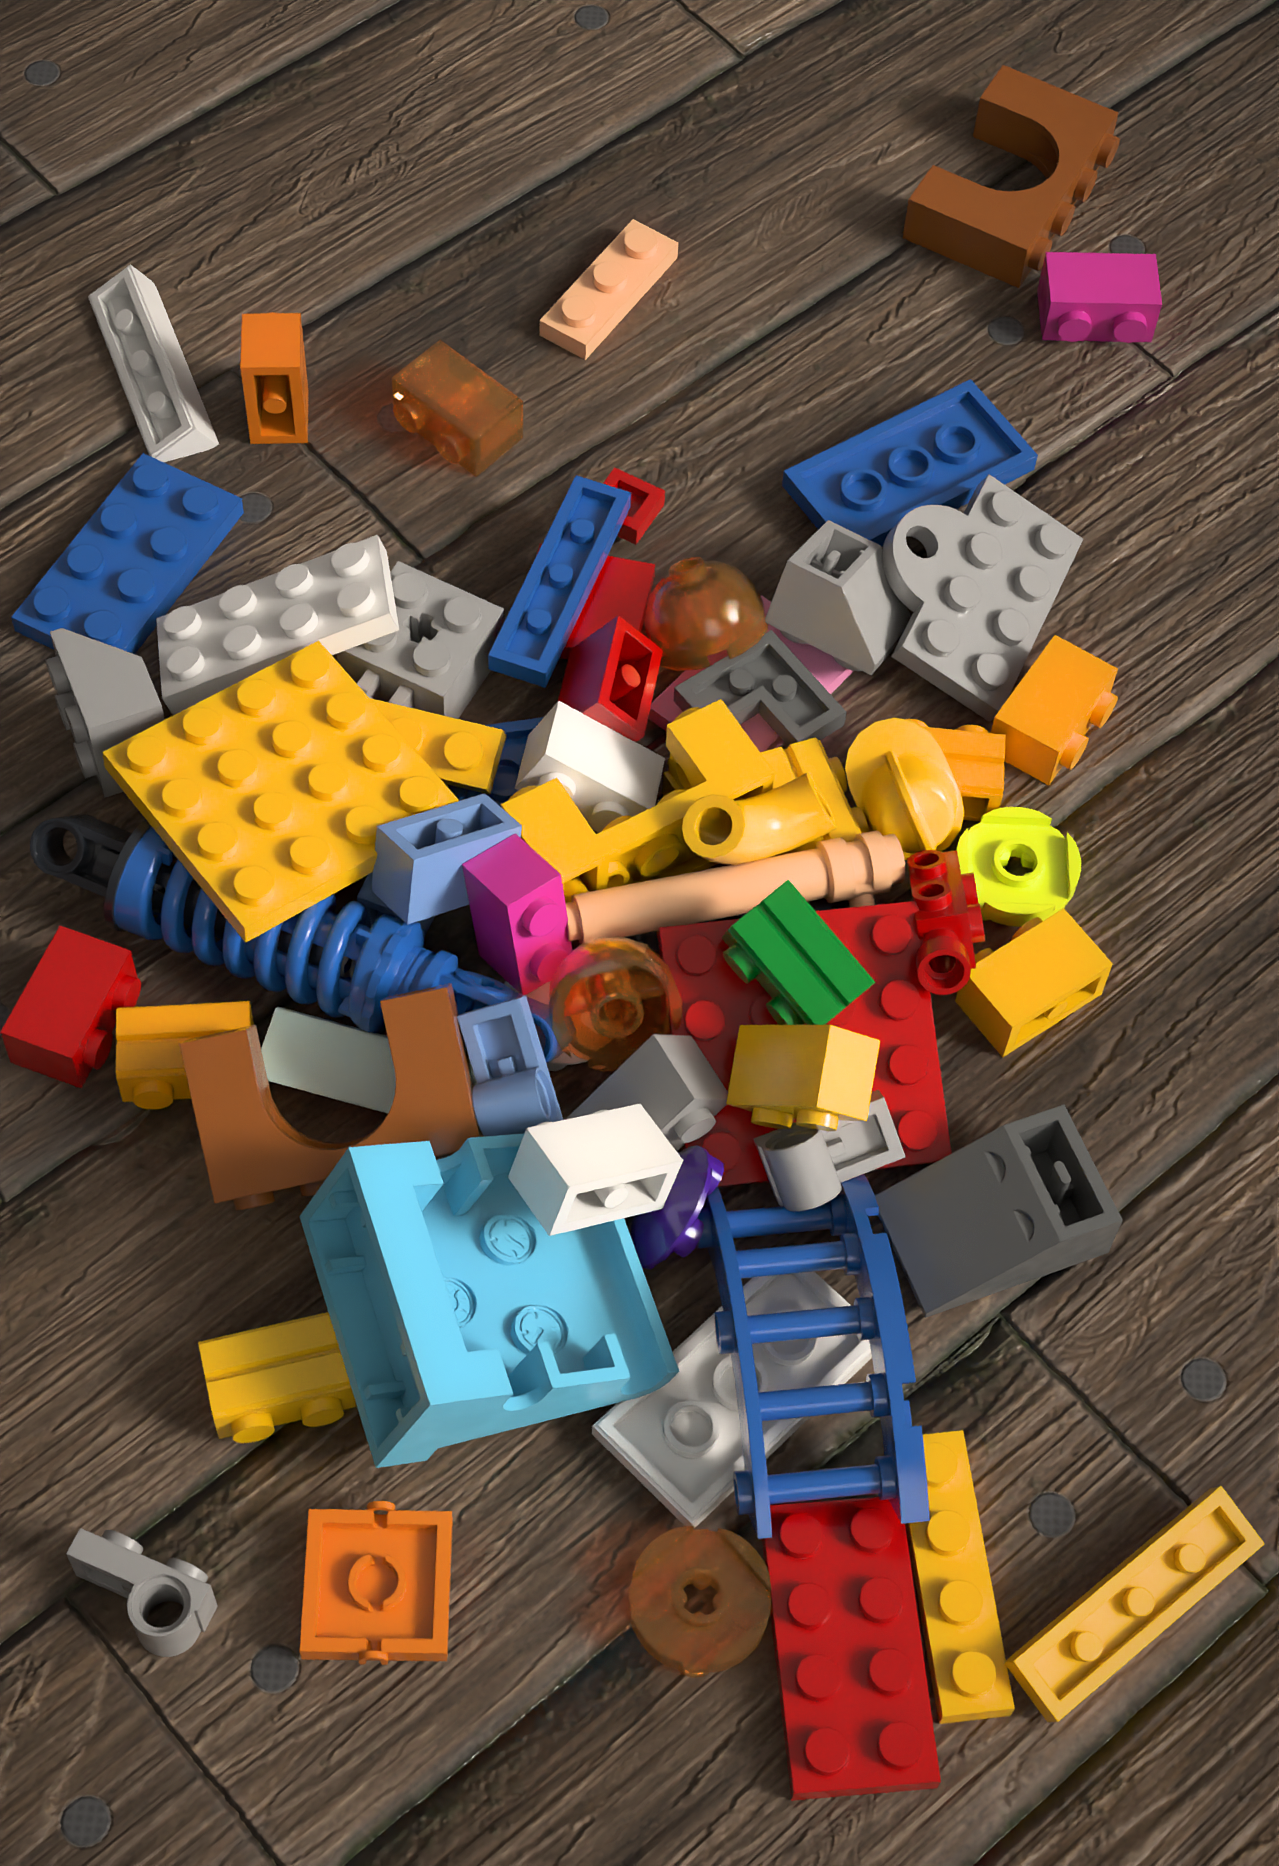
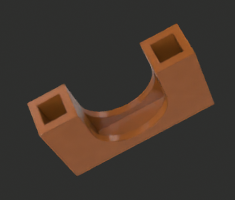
(1013, 230)
(257, 1151)

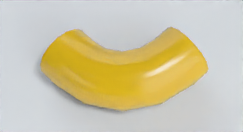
(759, 825)

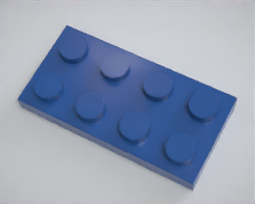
(910, 461)
(131, 558)

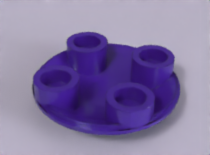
(676, 1224)

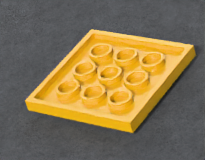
(276, 787)

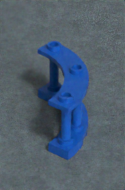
(874, 1317)

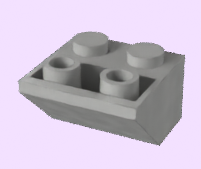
(839, 599)
(101, 698)

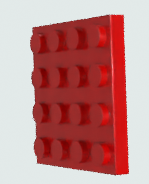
(891, 1010)

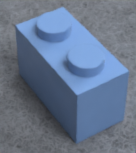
(423, 855)

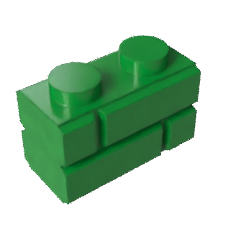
(794, 959)

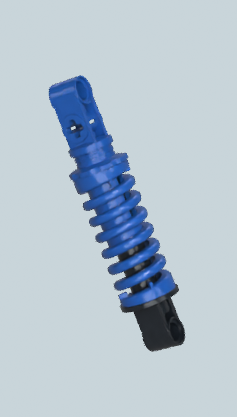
(301, 954)

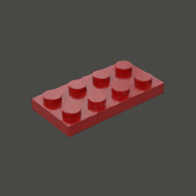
(848, 1651)

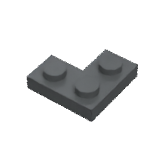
(770, 683)

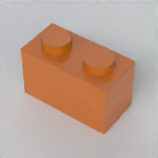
(274, 378)

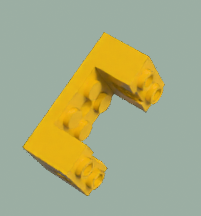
(706, 758)

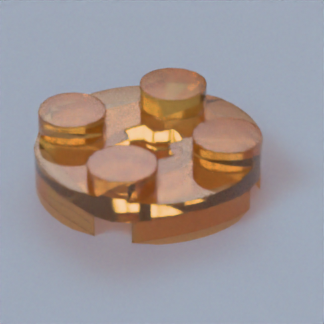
(697, 1641)

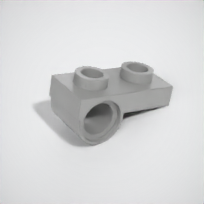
(810, 1164)
(118, 1566)

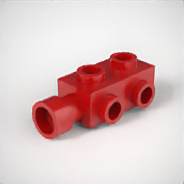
(946, 920)

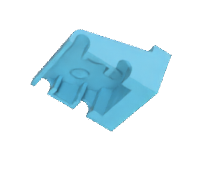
(463, 1304)

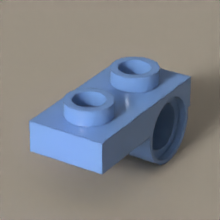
(509, 1069)

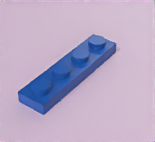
(559, 581)

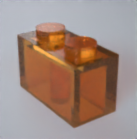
(457, 408)

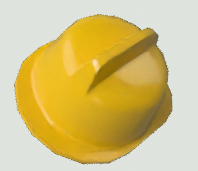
(905, 785)

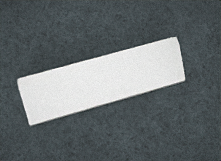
(152, 367)

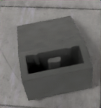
(999, 1213)

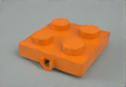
(376, 1585)

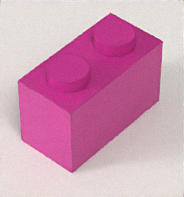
(1099, 297)
(518, 913)

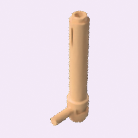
(829, 871)

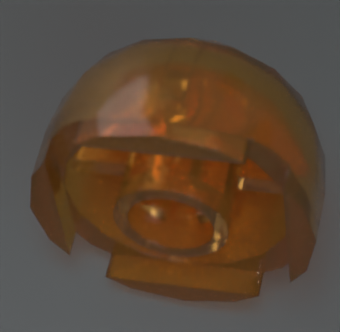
(702, 612)
(612, 1000)

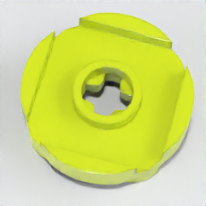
(1028, 836)

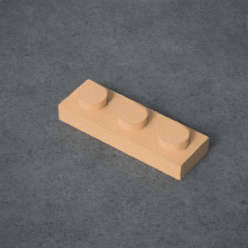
(608, 289)

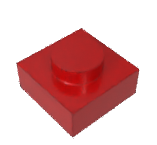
(645, 504)

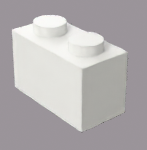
(595, 765)
(594, 1168)

